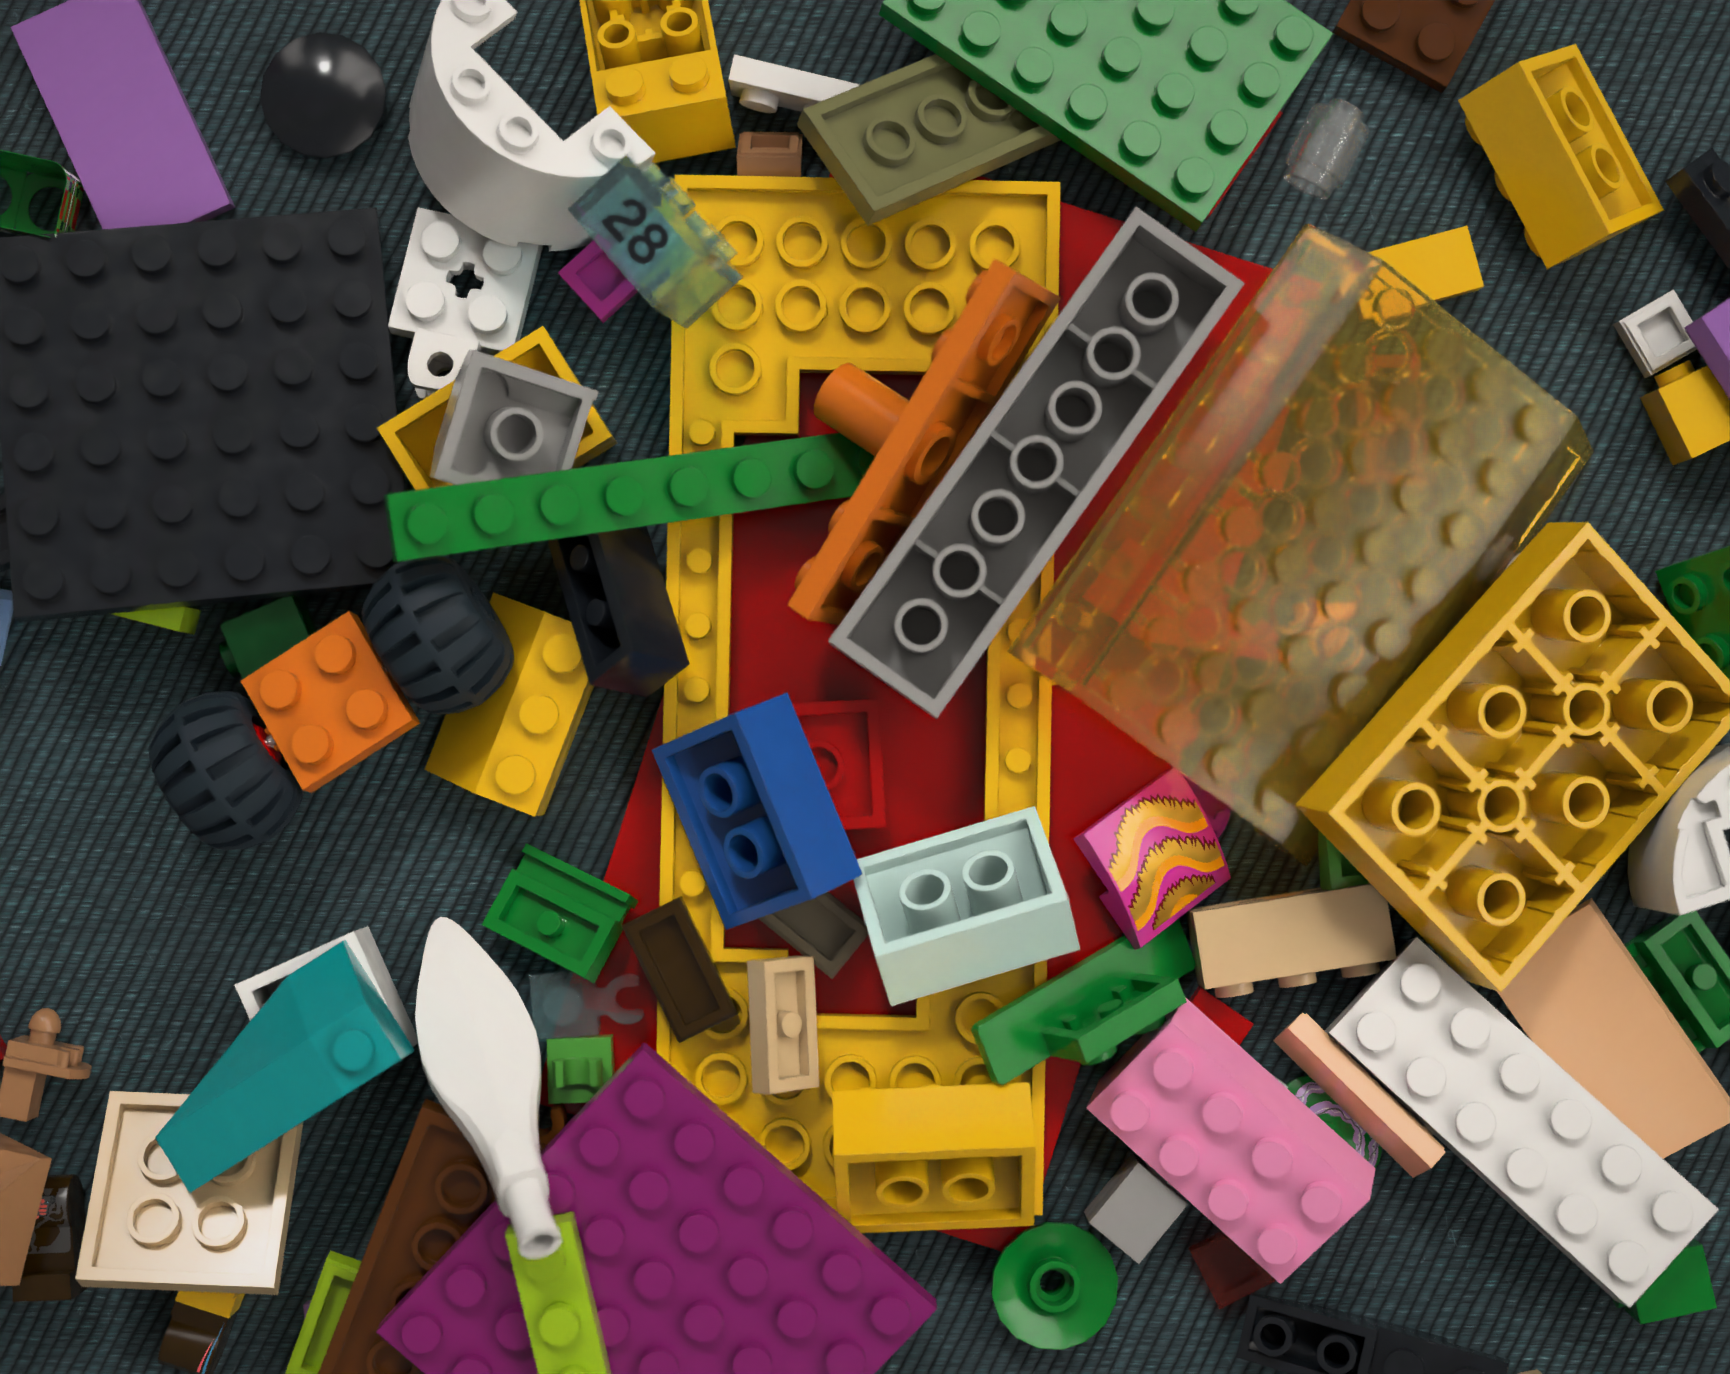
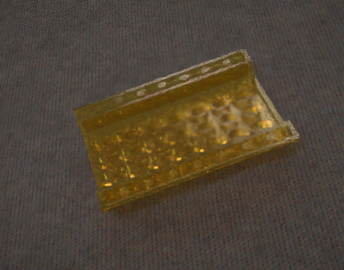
(1303, 532)

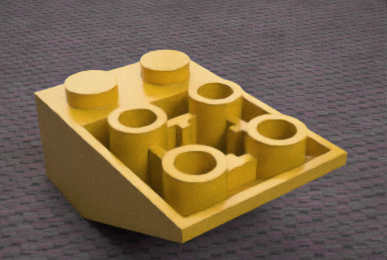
(659, 73)

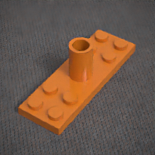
(915, 438)

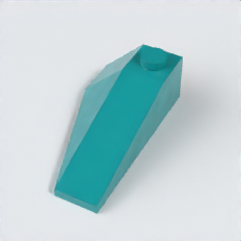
(295, 1057)

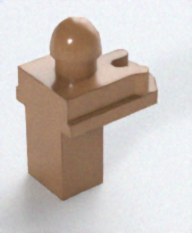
(31, 1060)

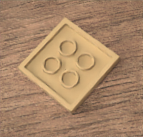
(159, 1236)

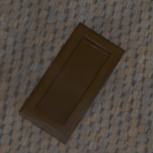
(680, 969)

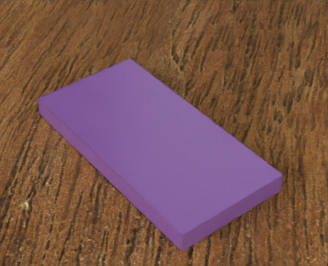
(122, 114)

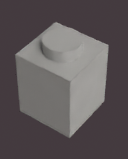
(1135, 1208)

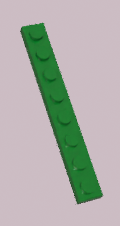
(622, 495)

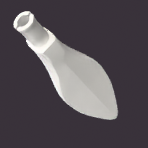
(487, 1074)

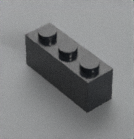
(619, 610)

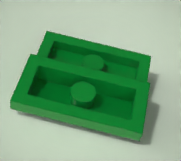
(1689, 976)

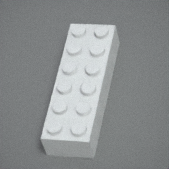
(1521, 1122)

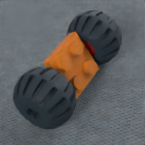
(329, 703)

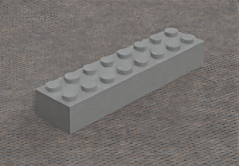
(1035, 463)

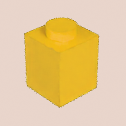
(1688, 411)

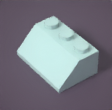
(965, 906)

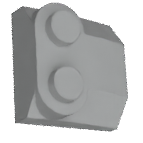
(508, 422)

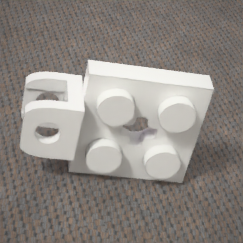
(449, 325)

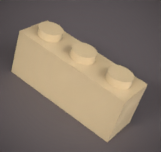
(1290, 938)

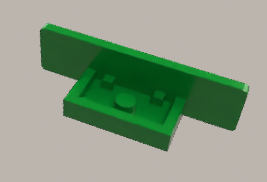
(1088, 1006)

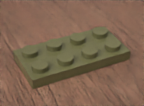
(916, 136)

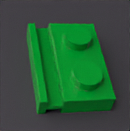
(560, 913)

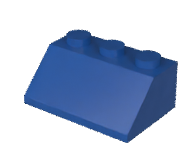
(757, 812)

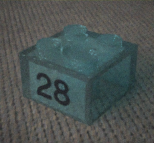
(661, 249)

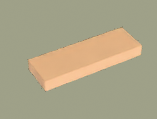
(1360, 1095)

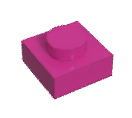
(597, 281)

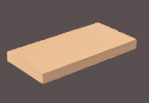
(1615, 1035)

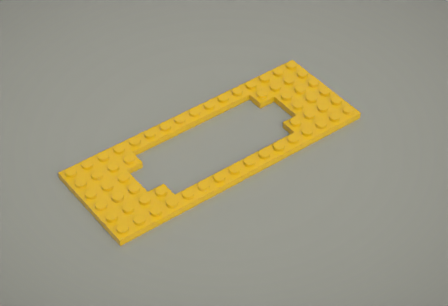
(810, 299)

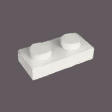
(768, 85)

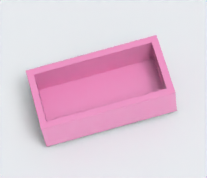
(1233, 1140)

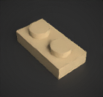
(783, 1024)

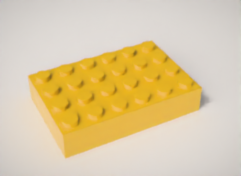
(1523, 754)

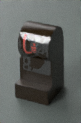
(55, 1243)

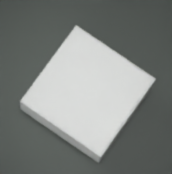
(1657, 334)

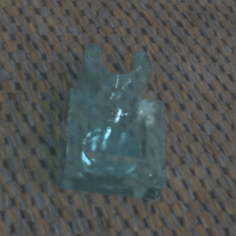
(573, 1006)

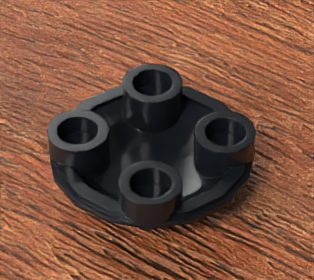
(323, 95)

